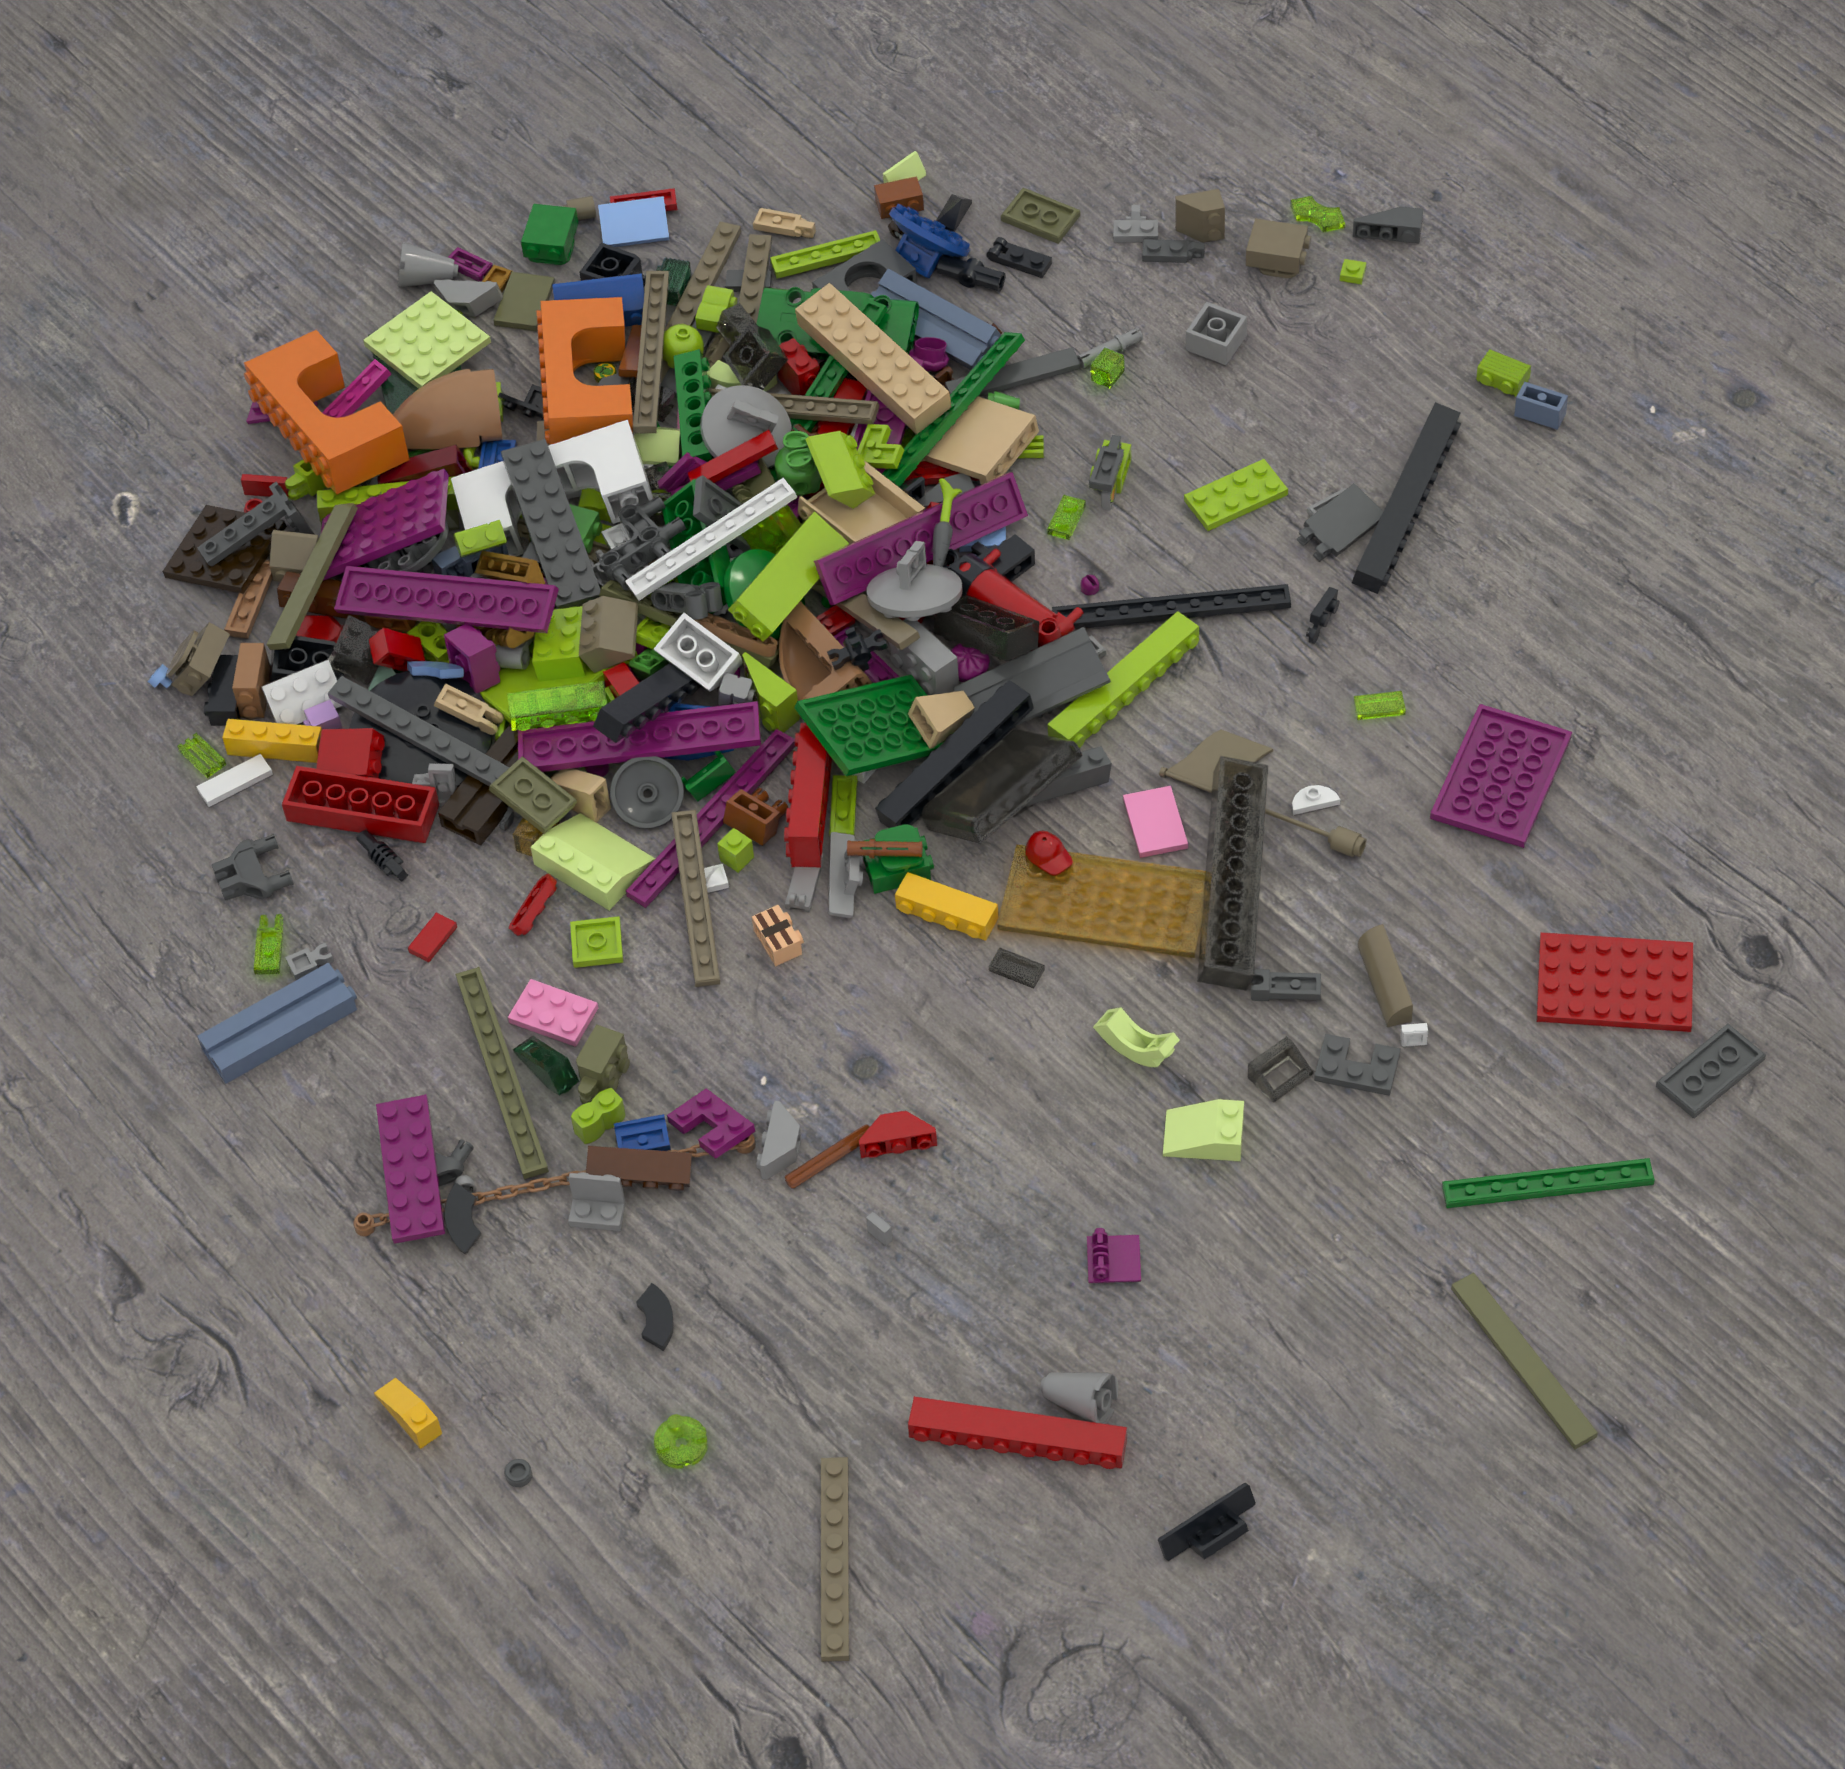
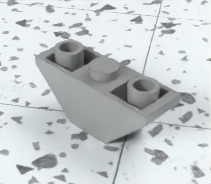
(468, 295)
(780, 1142)

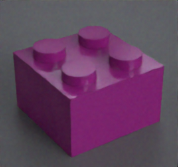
(475, 654)

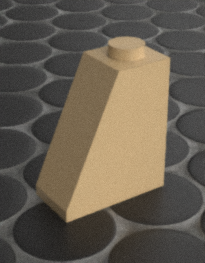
(940, 715)
(588, 790)

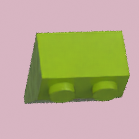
(773, 694)

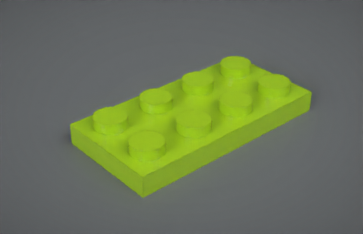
(1235, 494)

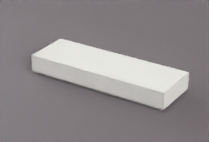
(234, 780)

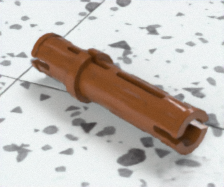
(854, 848)

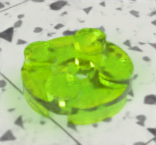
(680, 1427)

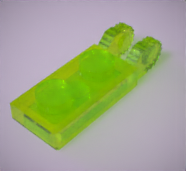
(268, 946)

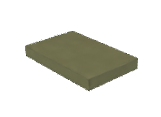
(1040, 215)
(522, 300)
(533, 795)

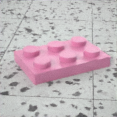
(553, 1012)

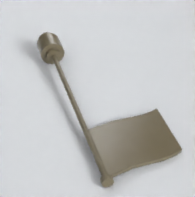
(1199, 767)

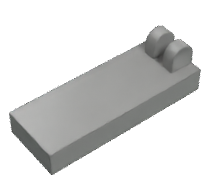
(803, 887)

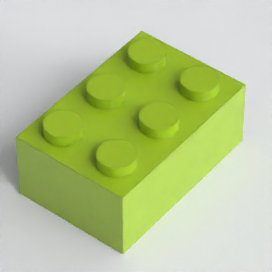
(558, 650)

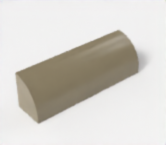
(1385, 976)

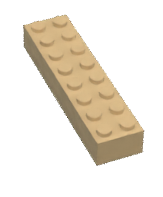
(873, 358)

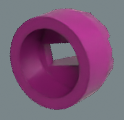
(1086, 586)

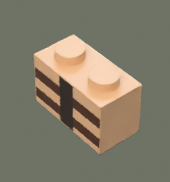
(777, 935)

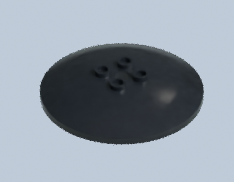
(417, 696)

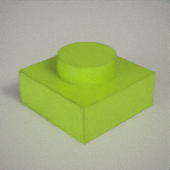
(1352, 271)

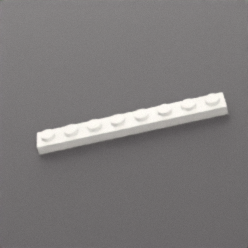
(711, 539)

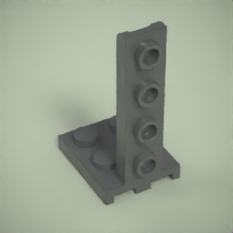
(252, 524)

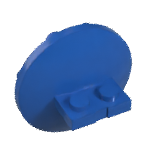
(925, 240)

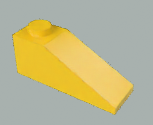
(409, 1412)

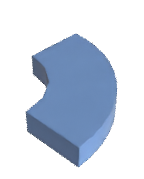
(437, 669)

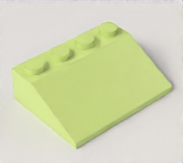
(590, 859)

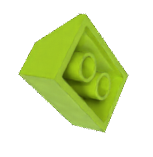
(841, 467)

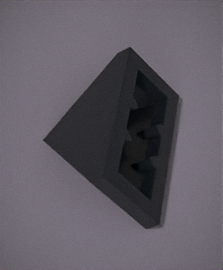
(954, 212)

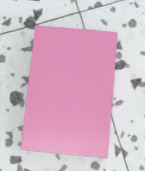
(1155, 821)

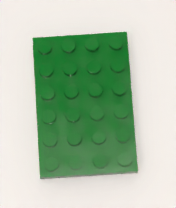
(867, 724)

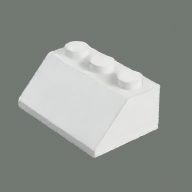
(698, 652)

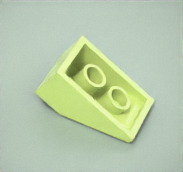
(1205, 1130)

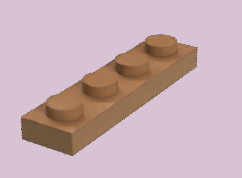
(249, 604)

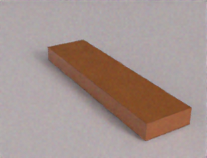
(630, 358)

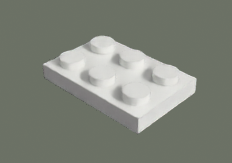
(300, 691)

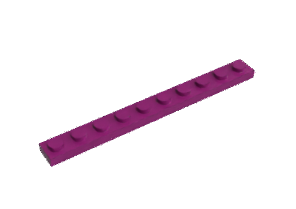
(711, 816)

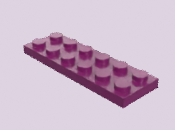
(410, 1169)

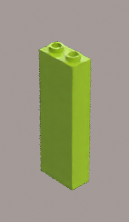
(786, 577)

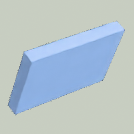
(634, 222)

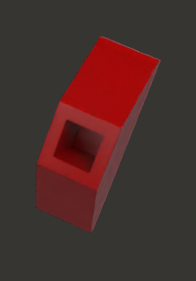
(896, 1134)

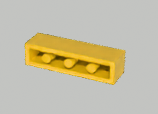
(272, 740)
(946, 906)

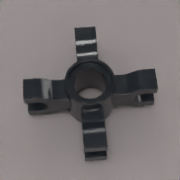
(857, 649)

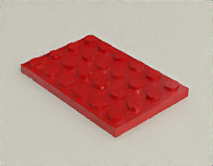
(1615, 982)

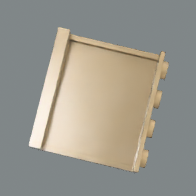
(984, 440)
(878, 512)

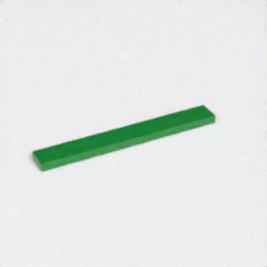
(1548, 1183)

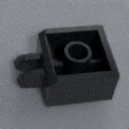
(611, 262)

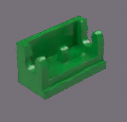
(709, 777)

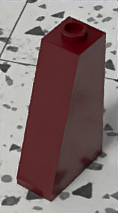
(421, 465)

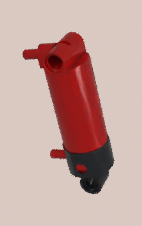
(985, 583)

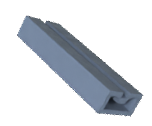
(965, 334)
(277, 1022)

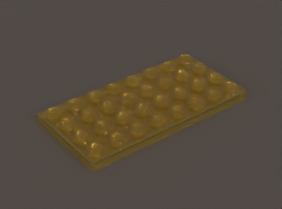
(1107, 903)

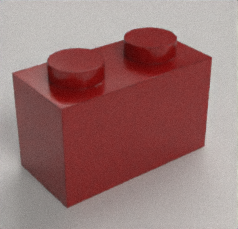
(395, 649)

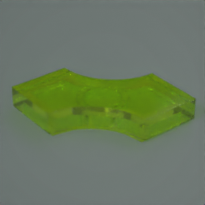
(1324, 217)

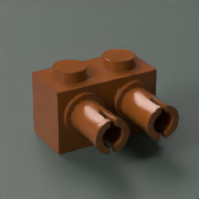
(753, 816)

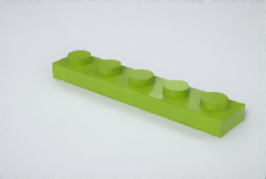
(822, 254)

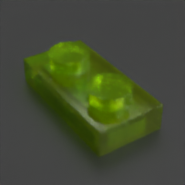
(1066, 517)

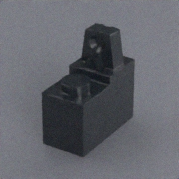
(1014, 559)

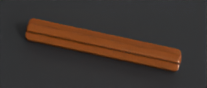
(825, 1158)

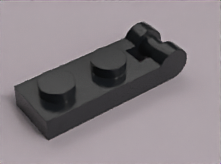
(1019, 258)

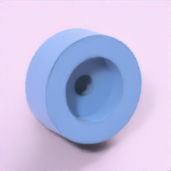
(159, 676)

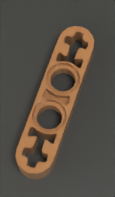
(738, 635)

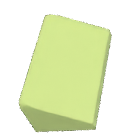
(908, 167)

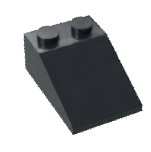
(301, 655)

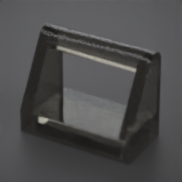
(1272, 1059)

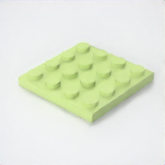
(427, 340)

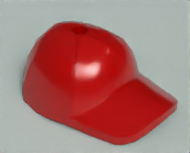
(1048, 854)

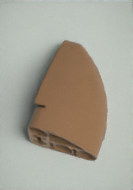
(452, 411)
(806, 661)

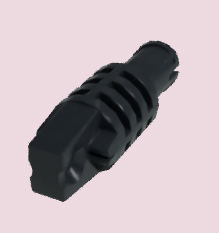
(382, 855)

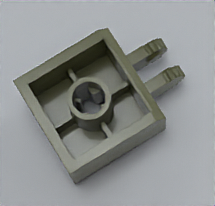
(601, 1062)

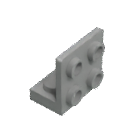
(596, 1201)

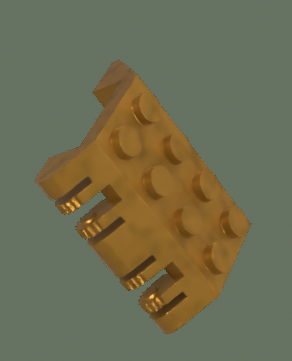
(507, 568)

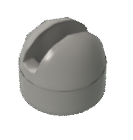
(466, 1182)

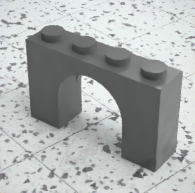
(868, 263)

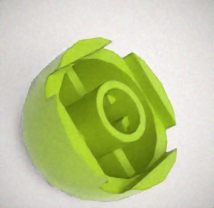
(679, 340)

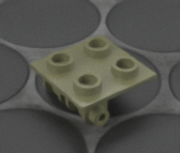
(751, 487)

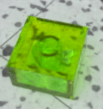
(773, 531)

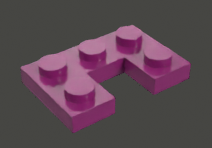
(728, 1124)

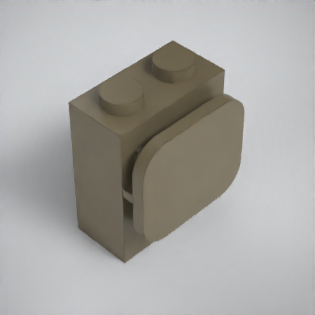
(1277, 248)
(197, 658)

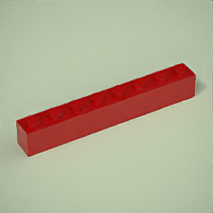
(1017, 1432)

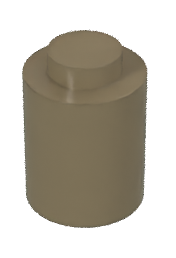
(584, 206)

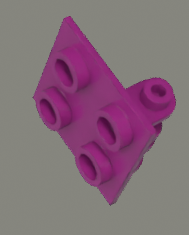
(1113, 1258)

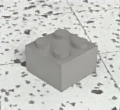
(1216, 333)

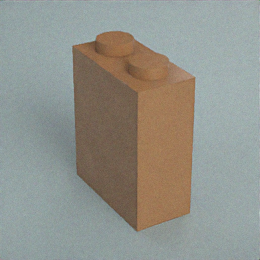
(250, 674)

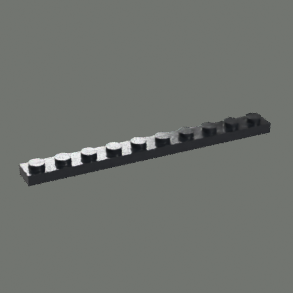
(1190, 605)

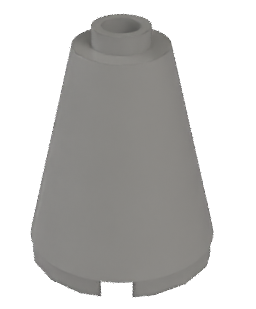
(423, 266)
(1082, 1393)

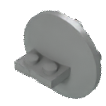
(740, 415)
(914, 587)

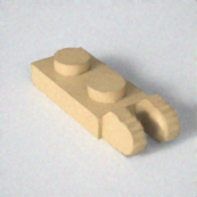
(468, 709)

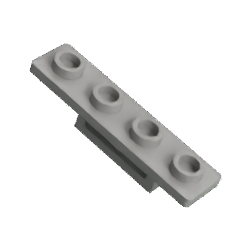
(843, 876)

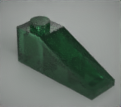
(547, 1064)

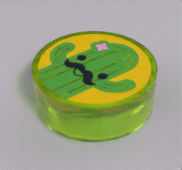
(603, 370)

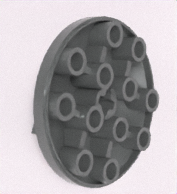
(413, 557)

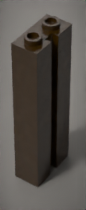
(473, 808)

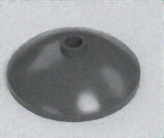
(642, 775)

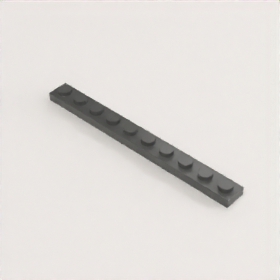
(416, 731)

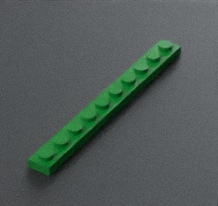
(833, 372)
(960, 400)

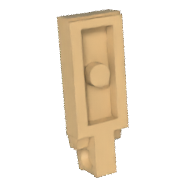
(783, 223)

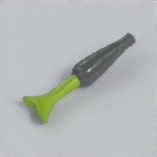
(943, 530)

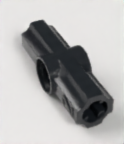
(971, 272)

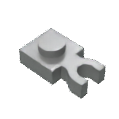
(304, 961)

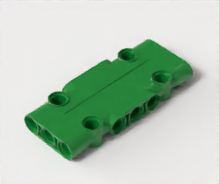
(779, 317)

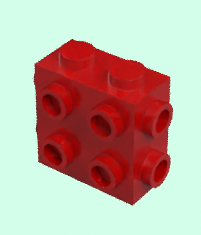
(799, 370)

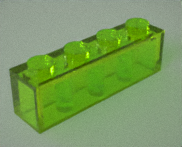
(556, 705)

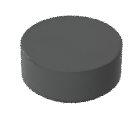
(518, 1473)

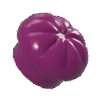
(932, 351)
(970, 662)

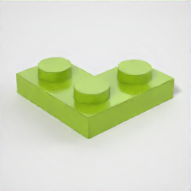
(876, 451)

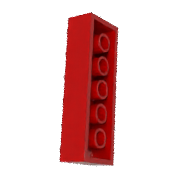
(807, 800)
(360, 804)

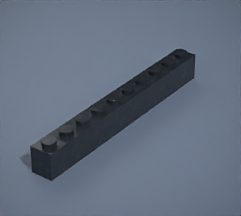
(1406, 497)

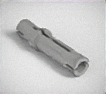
(1117, 344)

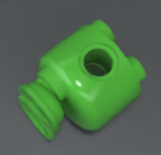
(797, 465)

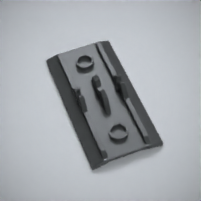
(1049, 674)

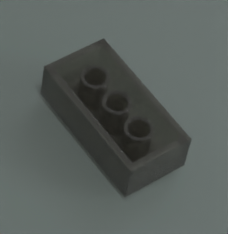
(988, 628)

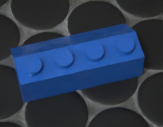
(628, 287)

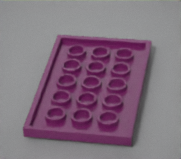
(393, 521)
(1501, 775)

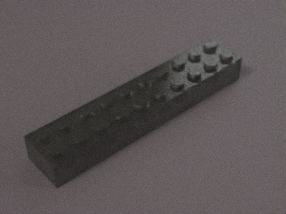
(1233, 873)

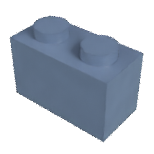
(1541, 405)

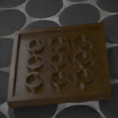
(231, 573)

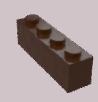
(323, 601)
(641, 1166)

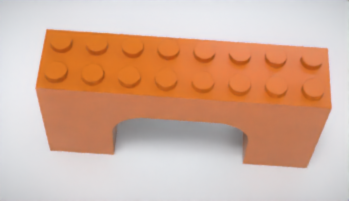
(569, 337)
(341, 448)

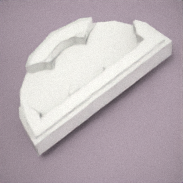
(1314, 798)

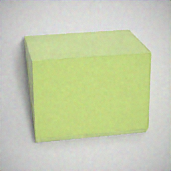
(660, 446)

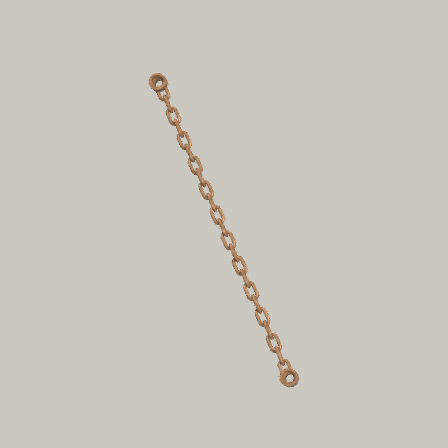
(368, 1228)

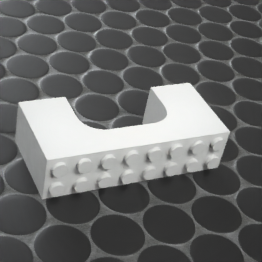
(596, 460)

